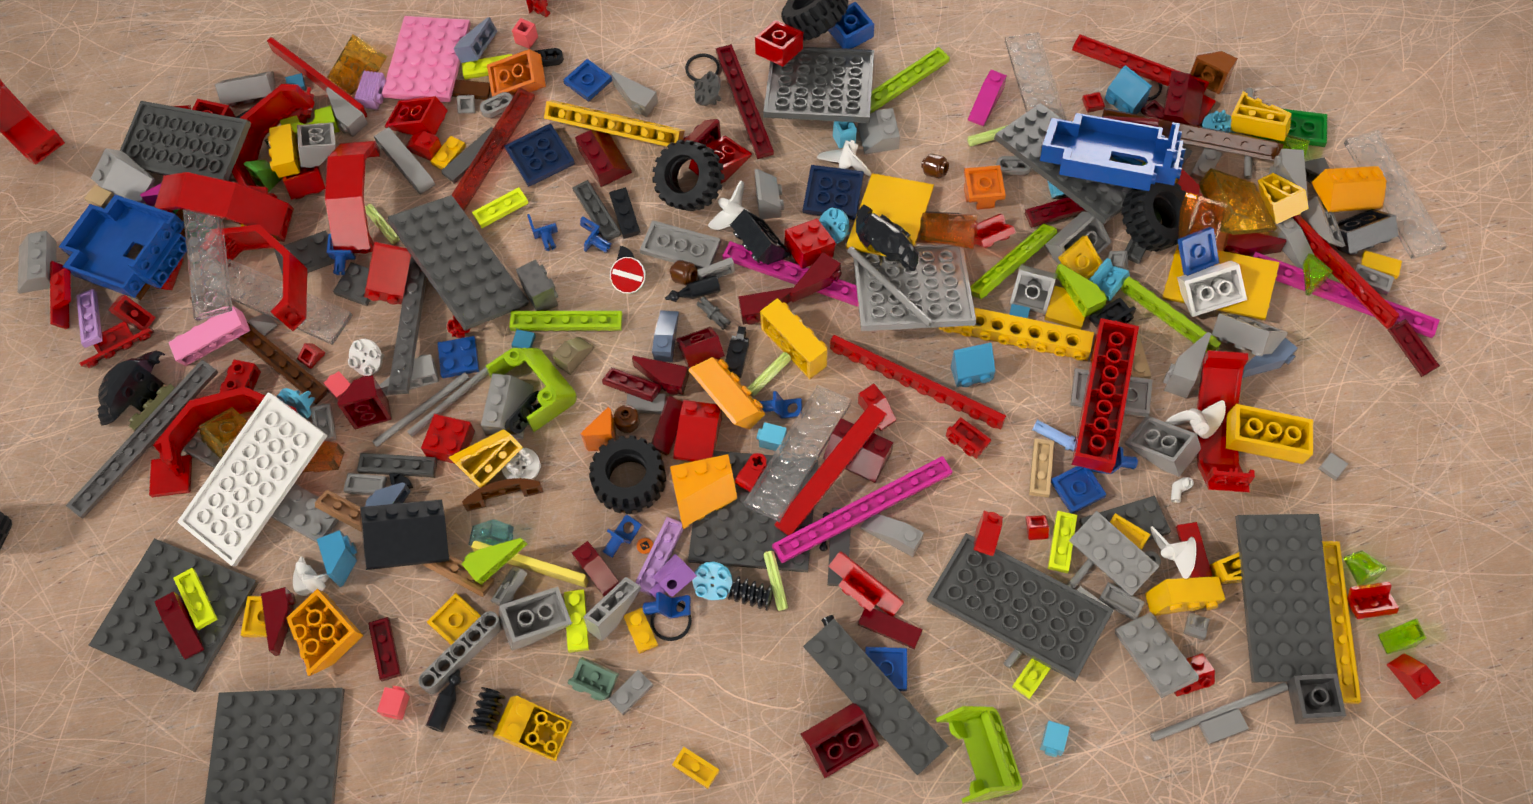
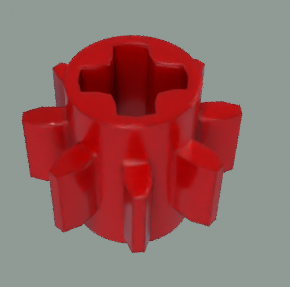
(456, 329)

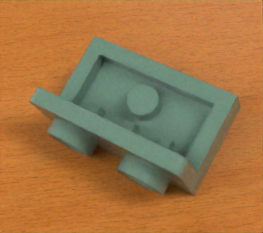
(593, 679)

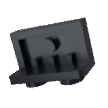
(1114, 311)

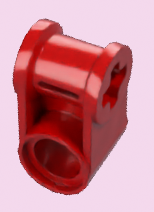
(750, 473)

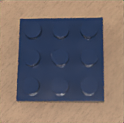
(539, 155)
(833, 189)

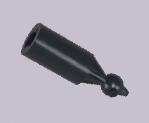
(696, 289)
(444, 704)

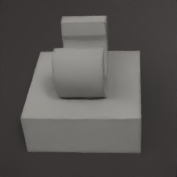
(1196, 626)

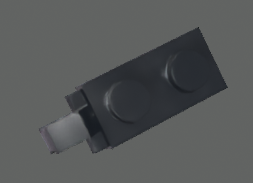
(737, 352)

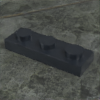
(624, 213)

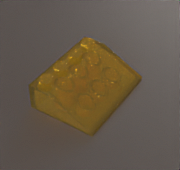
(1246, 207)

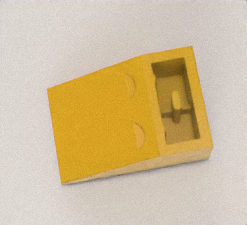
(532, 728)

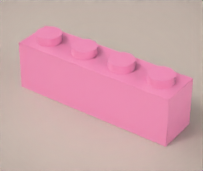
(209, 336)

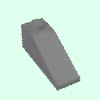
(638, 97)
(349, 117)
(1323, 222)
(1296, 243)
(423, 374)
(894, 533)
(610, 610)

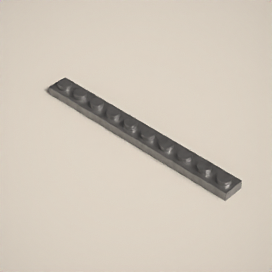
(407, 330)
(141, 439)

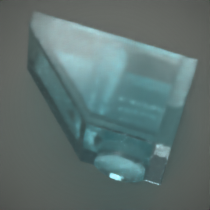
(491, 532)

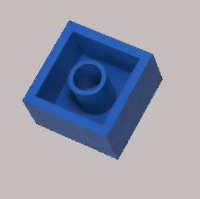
(853, 28)

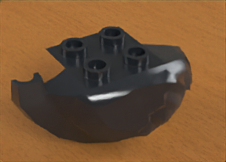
(886, 237)
(128, 385)

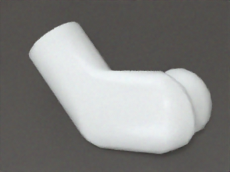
(1180, 486)

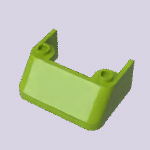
(553, 398)
(987, 749)

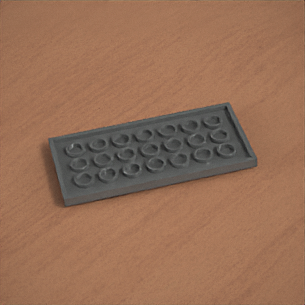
(184, 140)
(1025, 141)
(458, 262)
(1285, 596)
(1021, 607)

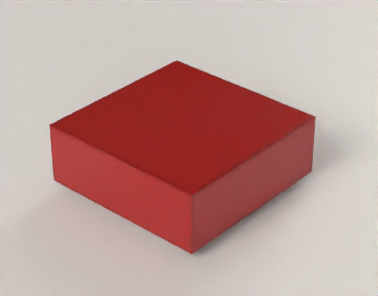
(1093, 102)

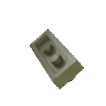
(137, 419)

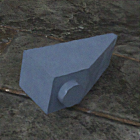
(475, 42)
(665, 336)
(1282, 354)

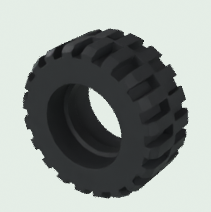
(813, 16)
(667, 175)
(1142, 222)
(625, 451)

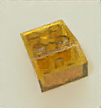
(353, 61)

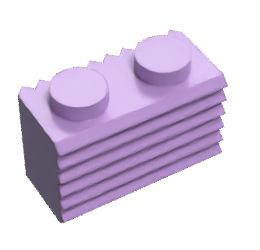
(370, 89)

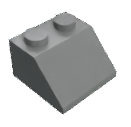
(880, 133)
(768, 195)
(1033, 288)

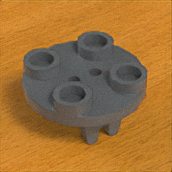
(707, 89)

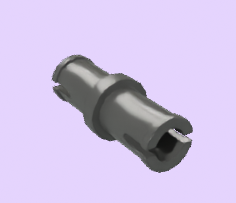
(713, 313)

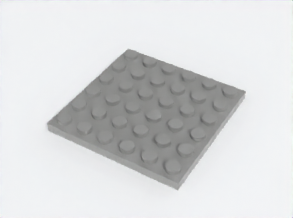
(936, 287)

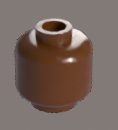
(935, 165)
(683, 272)
(626, 418)

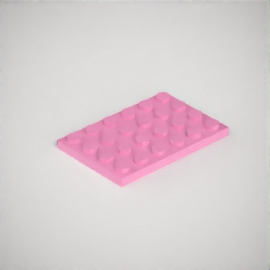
(425, 58)

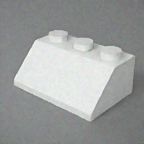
(1212, 288)

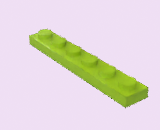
(908, 78)
(1012, 261)
(1166, 313)
(566, 320)

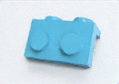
(1109, 278)

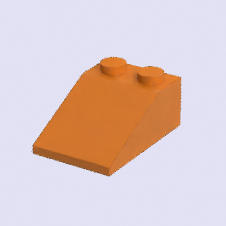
(515, 72)

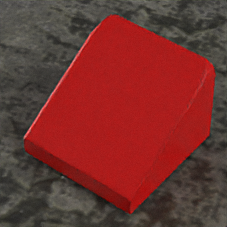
(310, 355)
(1037, 527)

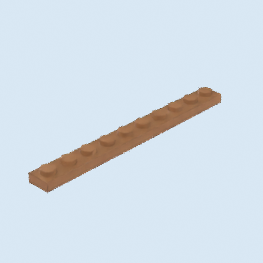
(350, 514)

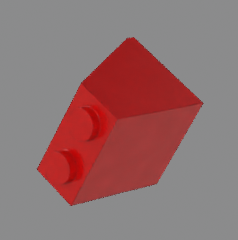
(387, 273)

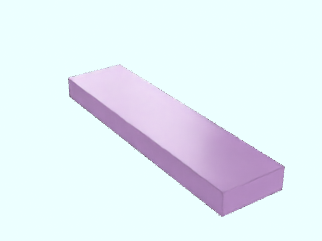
(89, 318)
(659, 554)

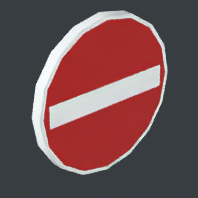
(627, 275)

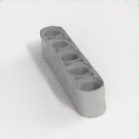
(404, 160)
(456, 662)

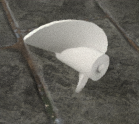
(846, 157)
(730, 207)
(1203, 422)
(1182, 552)
(306, 580)

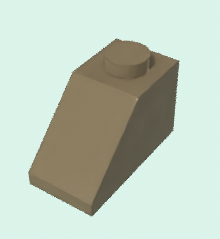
(571, 354)

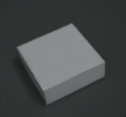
(1333, 466)

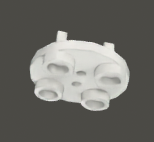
(365, 350)
(526, 458)

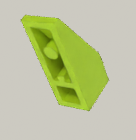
(1082, 291)
(489, 560)

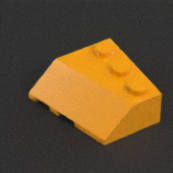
(703, 487)
(322, 632)

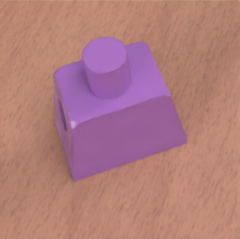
(672, 577)

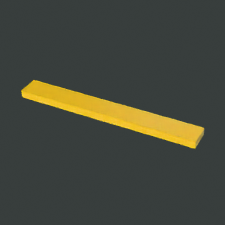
(1341, 623)

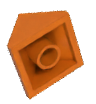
(599, 431)

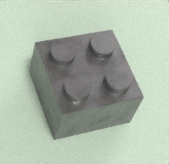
(537, 286)
(1316, 698)

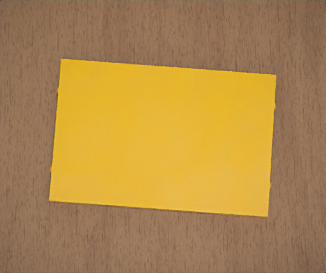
(898, 200)
(1257, 277)

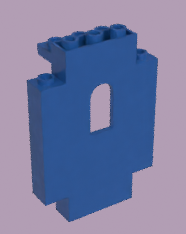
(1087, 143)
(105, 237)

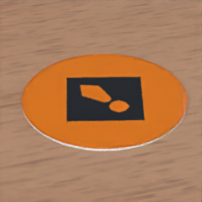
(644, 545)

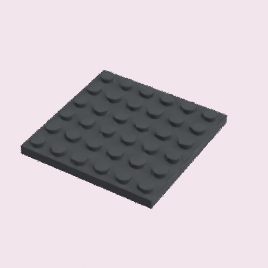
(821, 86)
(739, 534)
(138, 634)
(275, 747)

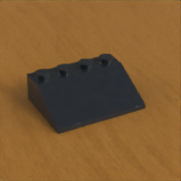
(404, 534)

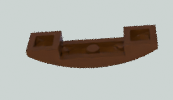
(477, 499)

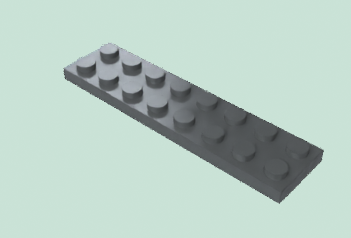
(876, 696)

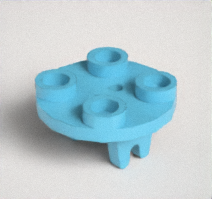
(1218, 120)
(835, 223)
(297, 401)
(722, 581)

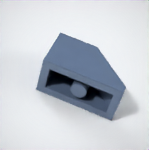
(389, 495)

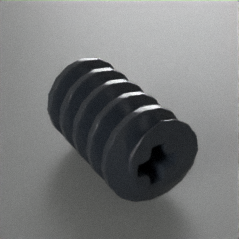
(751, 592)
(486, 711)

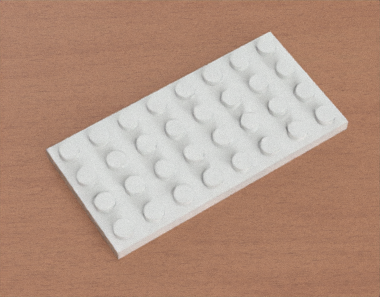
(252, 479)

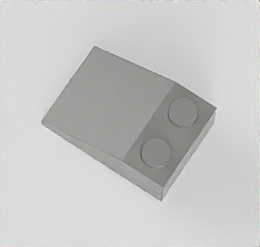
(1291, 166)
(122, 175)
(1184, 372)
(1164, 445)
(533, 617)

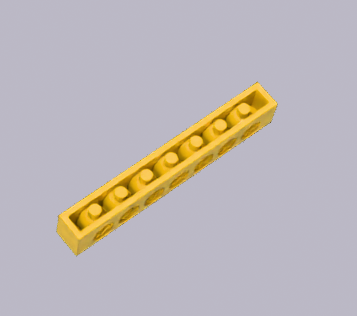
(612, 123)
(1026, 327)

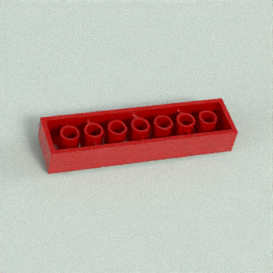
(1105, 396)

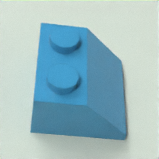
(1128, 91)
(973, 365)
(338, 556)

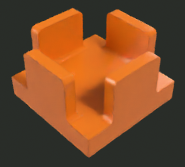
(984, 186)

